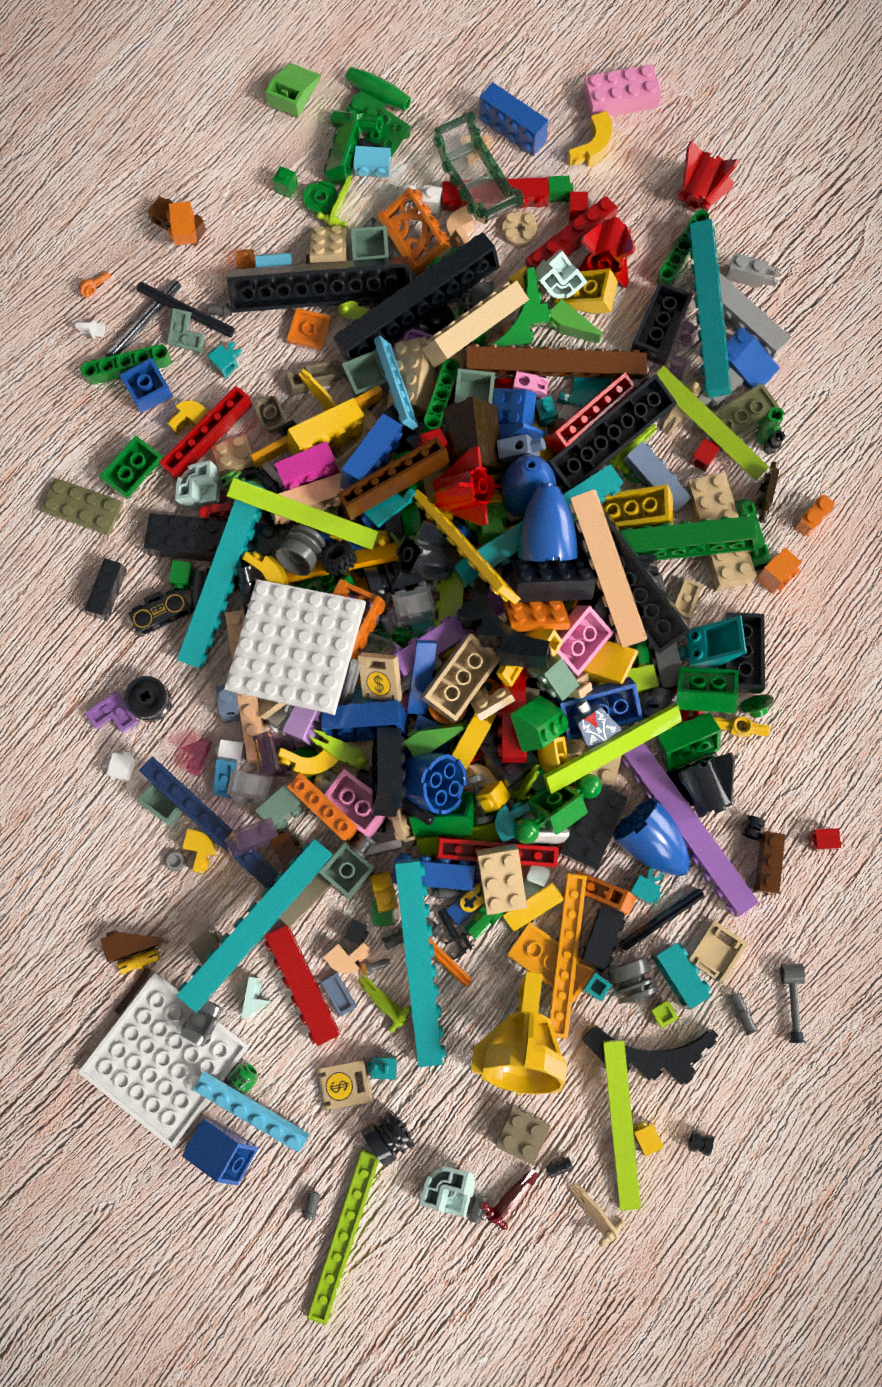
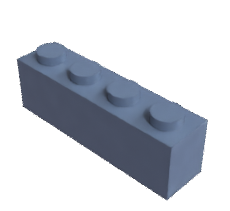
(652, 472)

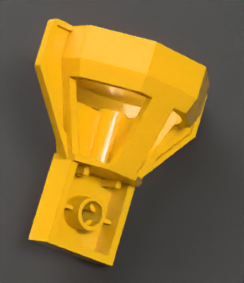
(522, 1049)

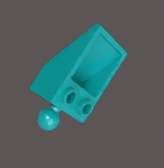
(714, 643)

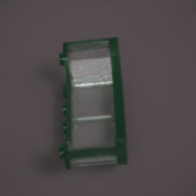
(474, 170)

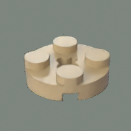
(523, 220)
(402, 826)

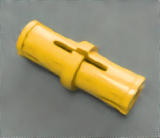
(138, 961)

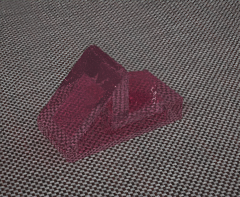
(200, 751)

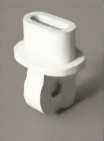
(94, 328)

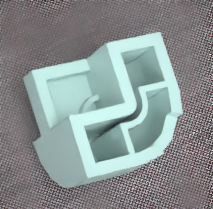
(559, 276)
(199, 486)
(448, 1191)

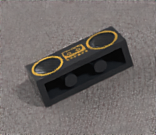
(160, 613)

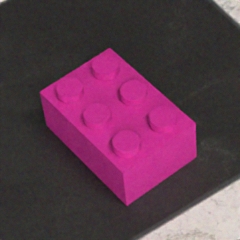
(307, 466)

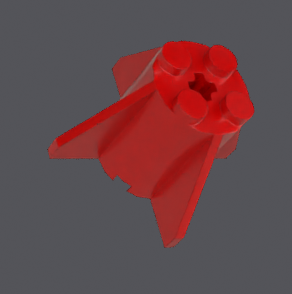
(704, 178)
(608, 247)
(466, 488)

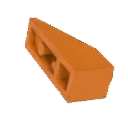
(608, 894)

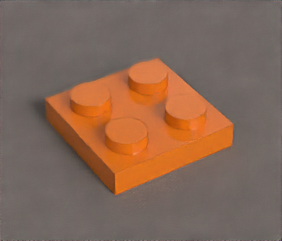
(309, 329)

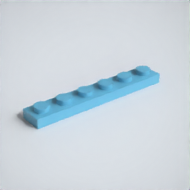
(396, 384)
(251, 1112)

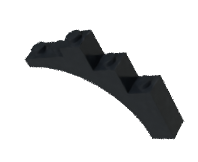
(510, 645)
(649, 1063)

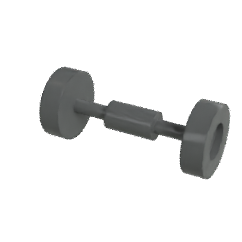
(484, 818)

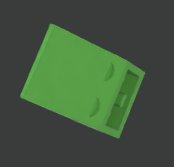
(291, 89)

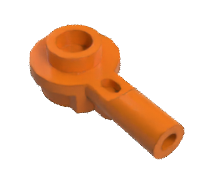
(88, 287)

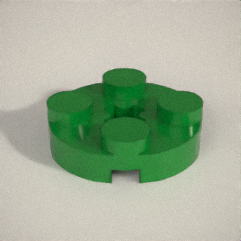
(320, 189)

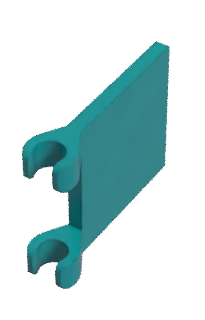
(583, 390)
(390, 507)

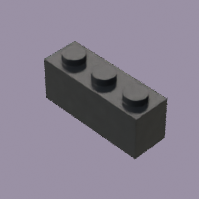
(105, 589)
(603, 938)

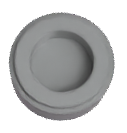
(175, 861)

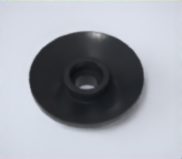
(444, 316)

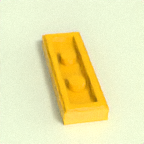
(536, 905)

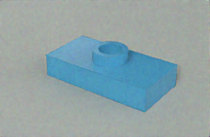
(222, 775)

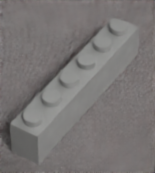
(746, 314)

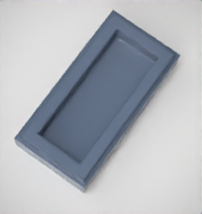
(338, 994)

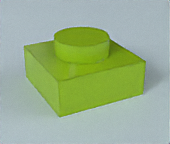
(664, 1014)

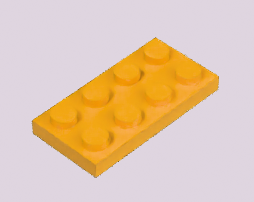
(538, 955)

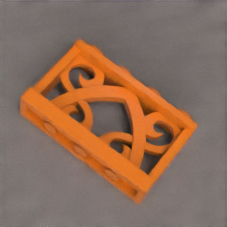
(428, 222)
(378, 604)
(324, 808)

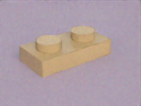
(688, 597)

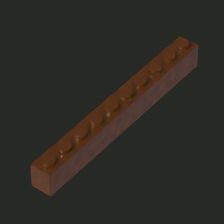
(555, 362)

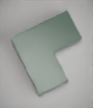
(179, 332)

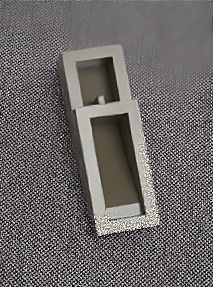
(323, 373)
(305, 900)

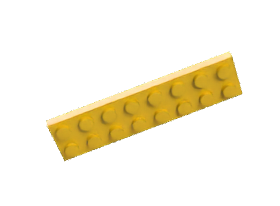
(465, 548)

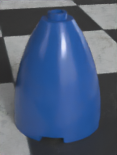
(522, 480)
(547, 527)
(434, 781)
(654, 838)

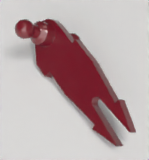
(500, 1211)

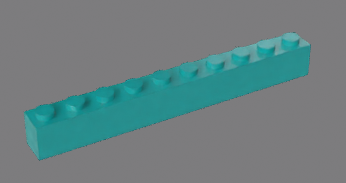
(710, 307)
(506, 546)
(219, 584)
(254, 926)
(418, 962)

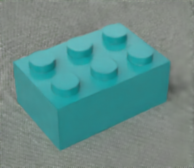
(682, 976)

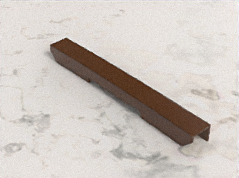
(133, 990)

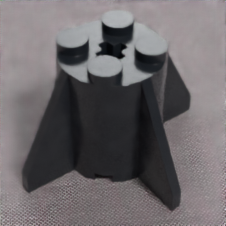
(423, 556)
(707, 783)

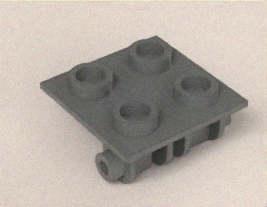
(474, 295)

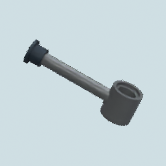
(793, 975)

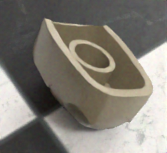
(270, 414)

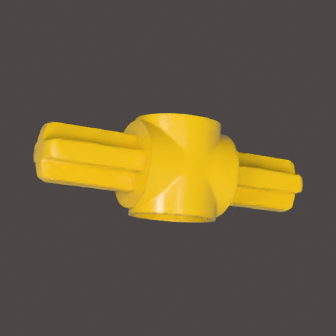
(750, 727)

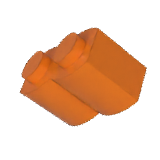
(814, 515)

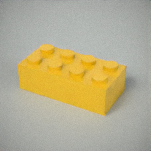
(334, 426)
(641, 507)

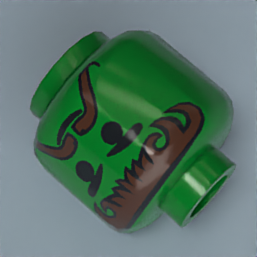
(242, 1078)

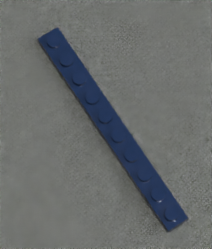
(205, 819)

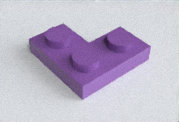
(112, 708)

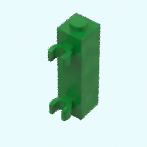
(761, 556)

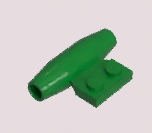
(374, 93)

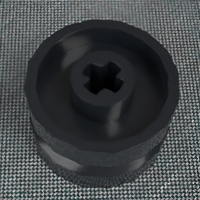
(148, 709)

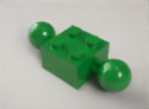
(558, 809)

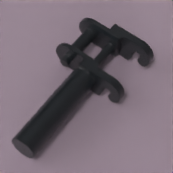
(454, 934)

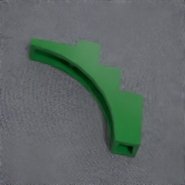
(530, 315)

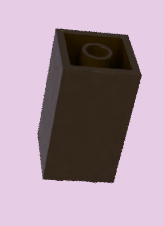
(473, 425)

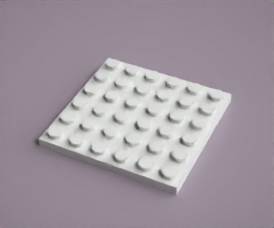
(295, 646)
(153, 1068)

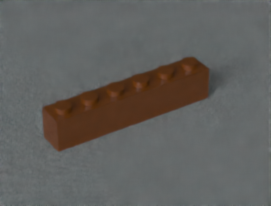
(393, 478)

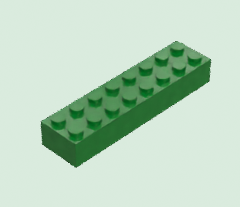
(695, 538)

